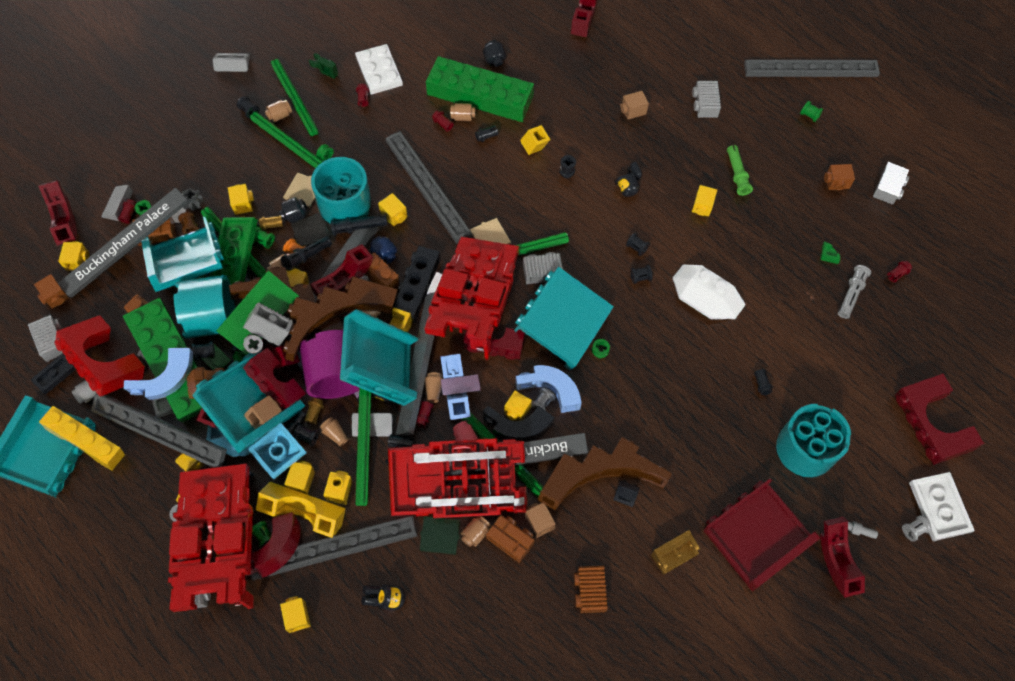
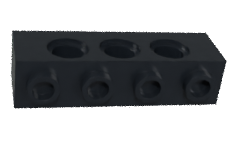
(421, 258)

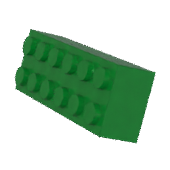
(481, 88)
(154, 334)

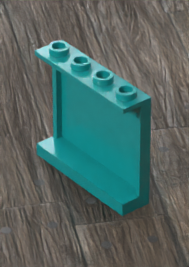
(182, 257)
(564, 316)
(377, 357)
(230, 397)
(35, 455)

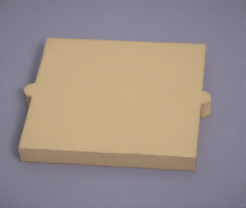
(301, 188)
(490, 231)

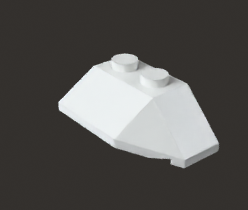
(707, 292)

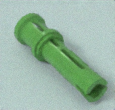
(740, 175)

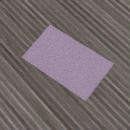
(460, 384)

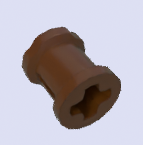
(187, 222)

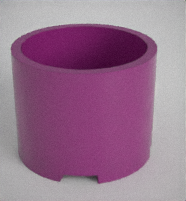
(323, 364)

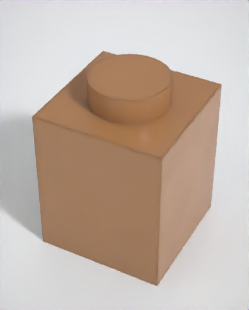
(634, 105)
(262, 412)
(539, 519)

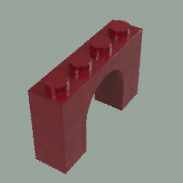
(937, 444)

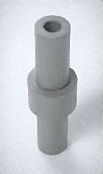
(857, 529)

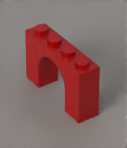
(101, 376)

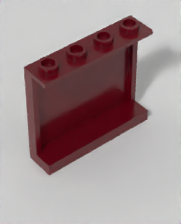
(759, 535)

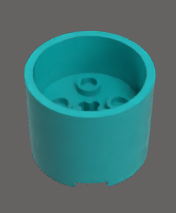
(341, 189)
(202, 305)
(811, 455)

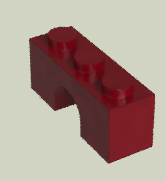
(583, 17)
(509, 345)
(261, 370)

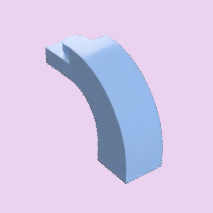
(172, 378)
(555, 381)
(457, 403)

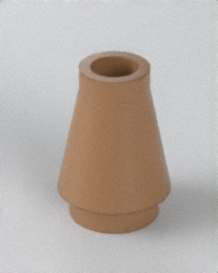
(433, 386)
(334, 431)

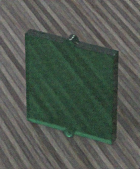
(439, 535)

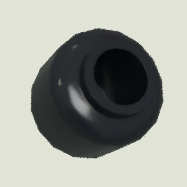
(494, 53)
(293, 210)

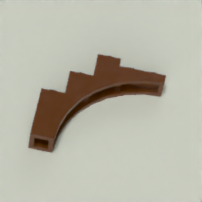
(240, 289)
(332, 303)
(599, 464)

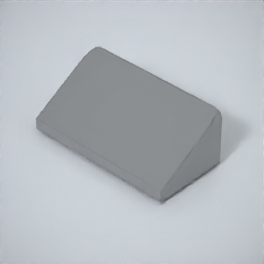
(231, 62)
(115, 203)
(380, 424)

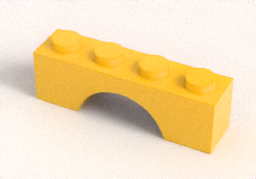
(82, 437)
(280, 500)

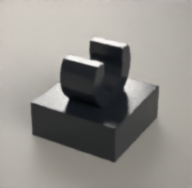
(626, 493)

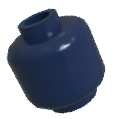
(384, 248)

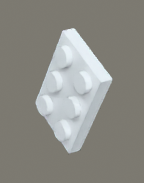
(378, 69)
(941, 506)

